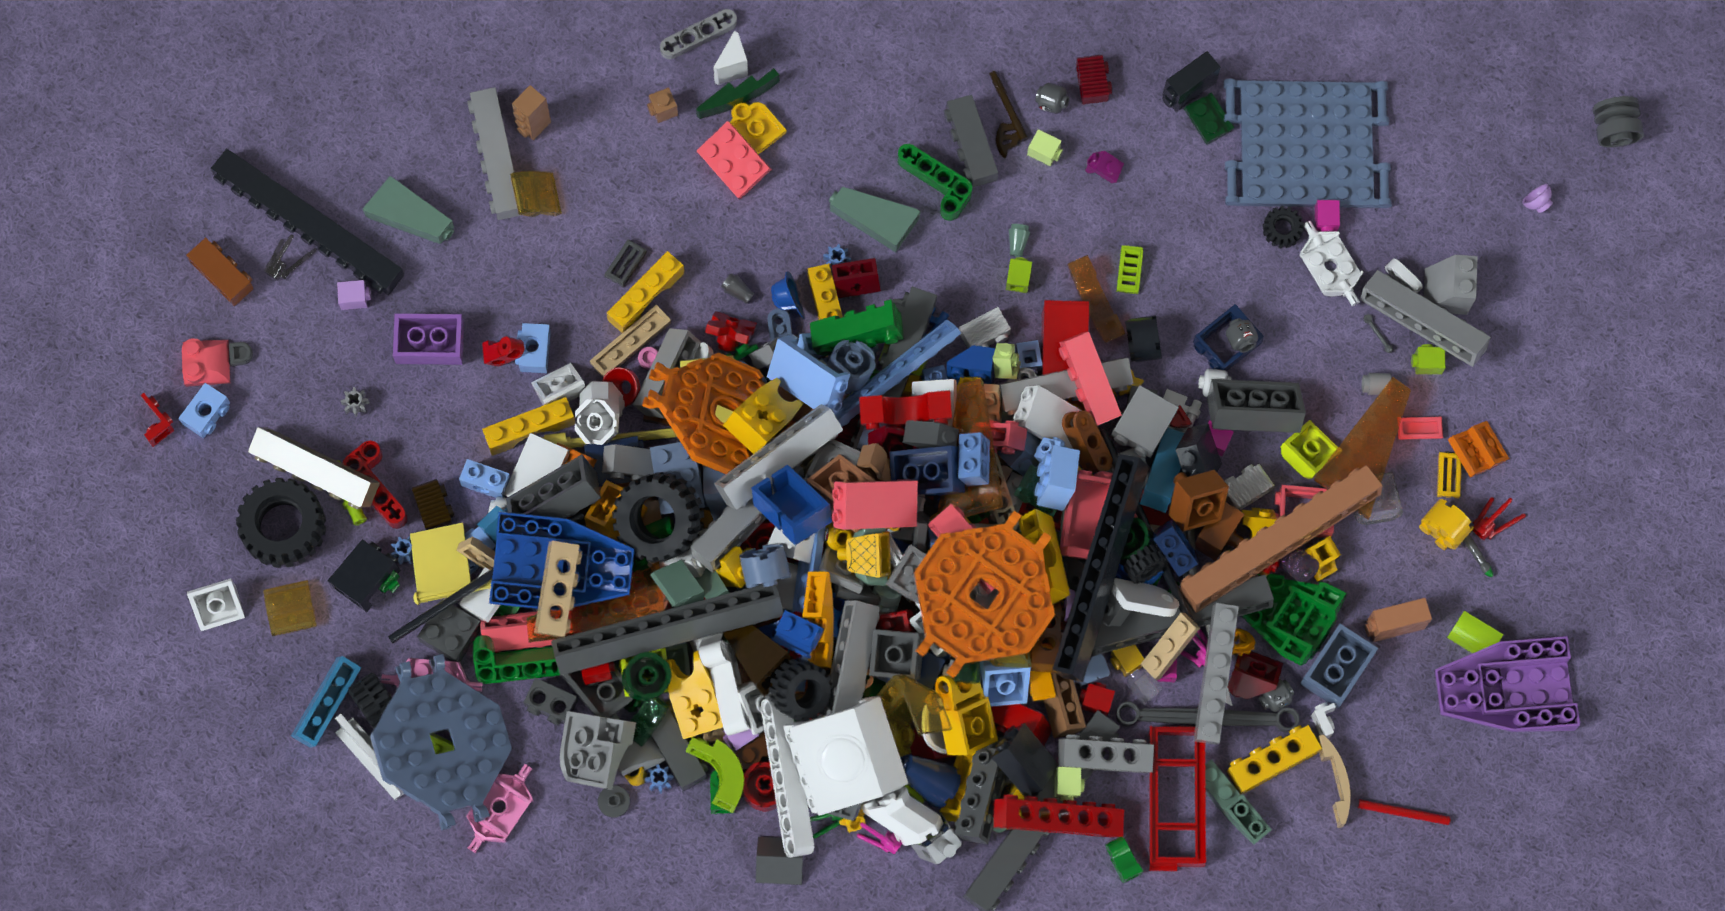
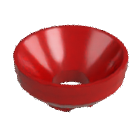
(618, 376)

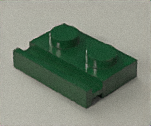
(1208, 118)

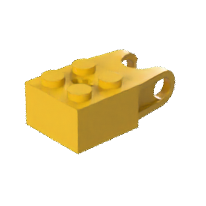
(762, 417)
(689, 694)
(968, 715)

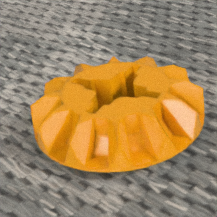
(1245, 644)

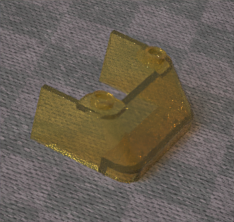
(910, 701)

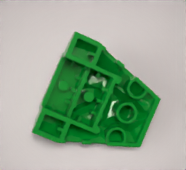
(1299, 617)

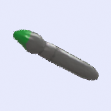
(1485, 566)

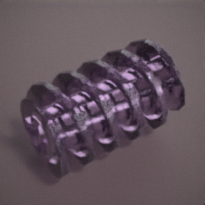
(1299, 565)

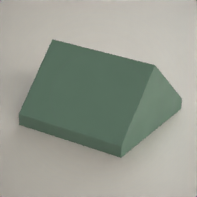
(678, 584)

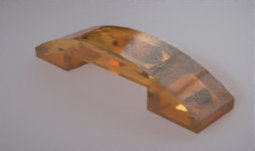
(1089, 290)

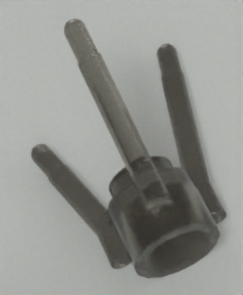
(275, 266)

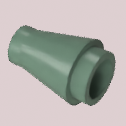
(1018, 238)

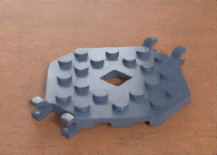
(406, 749)

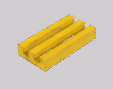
(1448, 494)

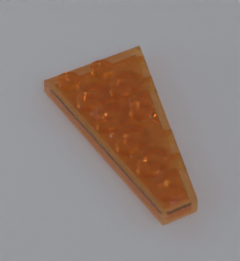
(973, 417)
(1369, 440)
(643, 600)

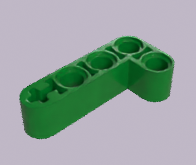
(931, 177)
(521, 669)

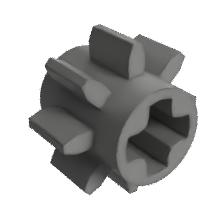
(355, 408)

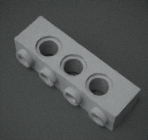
(1140, 761)

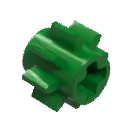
(390, 583)

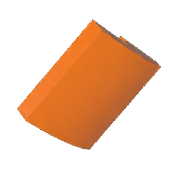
(1478, 449)

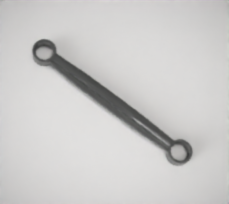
(1189, 716)

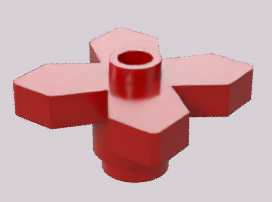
(730, 330)

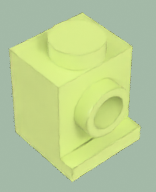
(1006, 361)

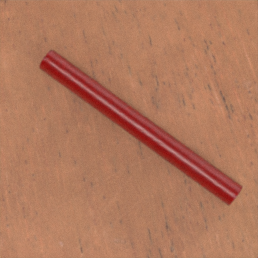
(1404, 812)

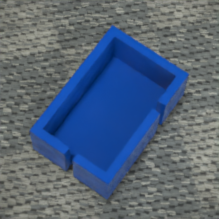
(793, 506)

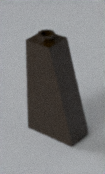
(757, 655)

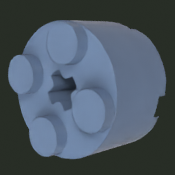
(856, 360)
(764, 565)

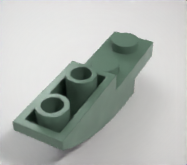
(1233, 805)

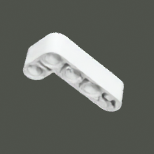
(726, 681)

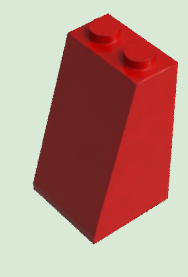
(1059, 323)

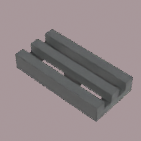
(616, 278)

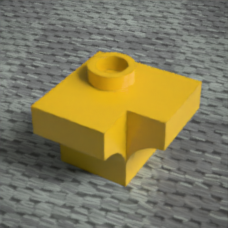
(1257, 519)
(1326, 553)
(730, 568)

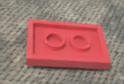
(734, 160)

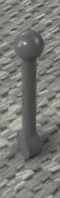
(1368, 319)

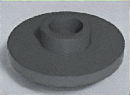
(614, 802)

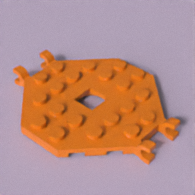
(691, 405)
(963, 625)

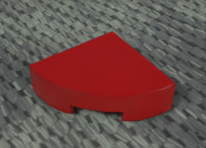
(1180, 419)

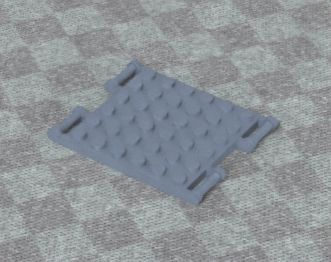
(1306, 143)

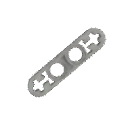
(700, 37)

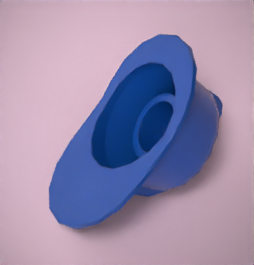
(786, 295)

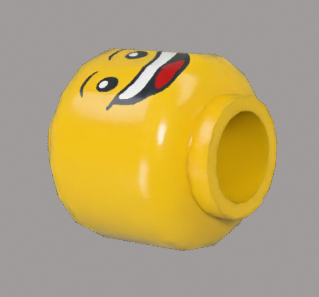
(836, 537)

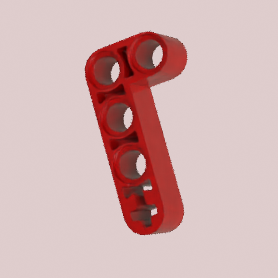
(365, 465)

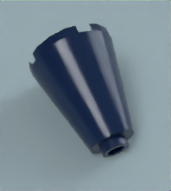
(931, 779)

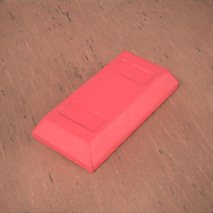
(1420, 428)

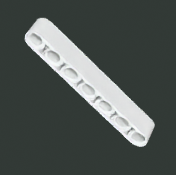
(788, 790)

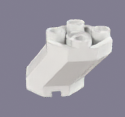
(599, 412)
(903, 816)

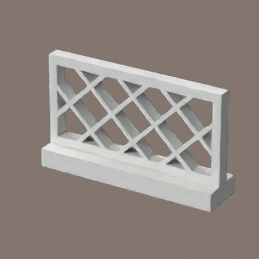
(361, 746)

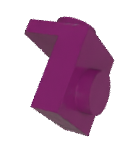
(1105, 166)

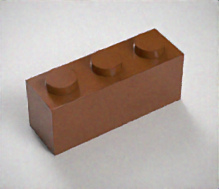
(220, 271)

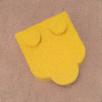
(757, 125)

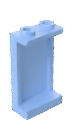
(807, 376)

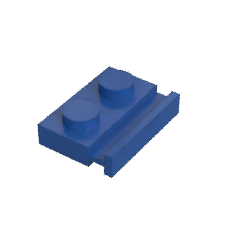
(797, 634)

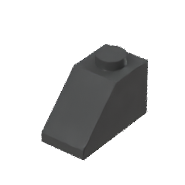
(929, 434)

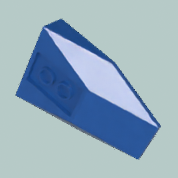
(522, 555)

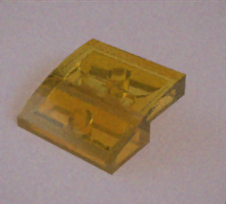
(535, 193)
(289, 608)

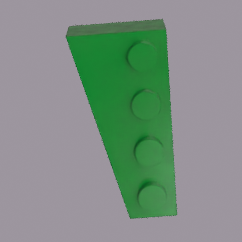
(870, 327)

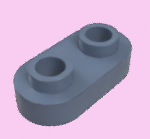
(782, 329)

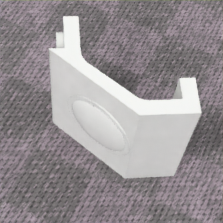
(846, 757)

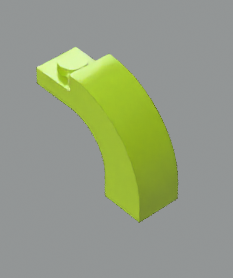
(728, 769)

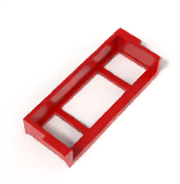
(1171, 863)

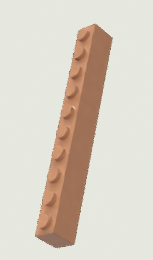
(1280, 538)

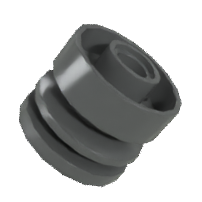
(1618, 121)

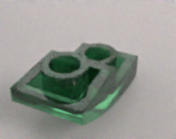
(648, 719)

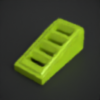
(1129, 251)

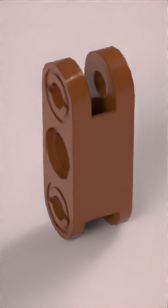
(1088, 440)

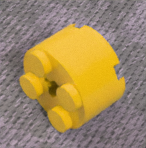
(1446, 525)

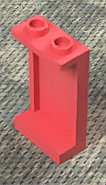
(875, 504)
(1083, 514)

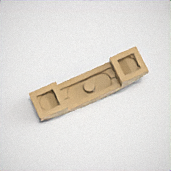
(1329, 752)

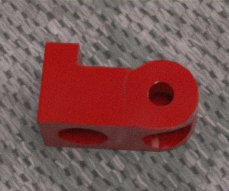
(503, 351)

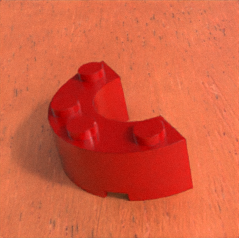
(895, 411)

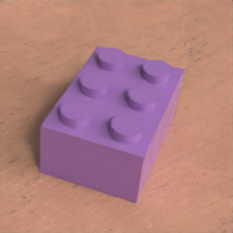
(428, 339)

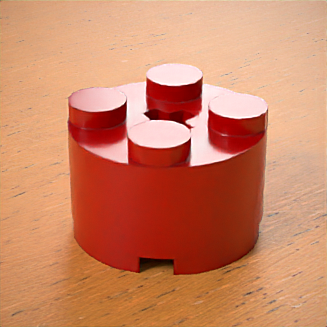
(759, 799)

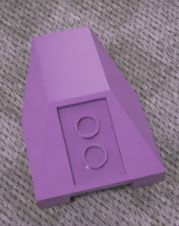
(1511, 686)

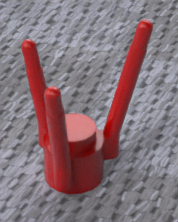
(1484, 527)

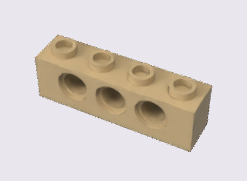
(545, 622)

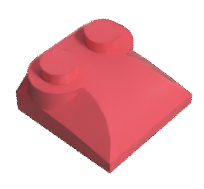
(205, 362)

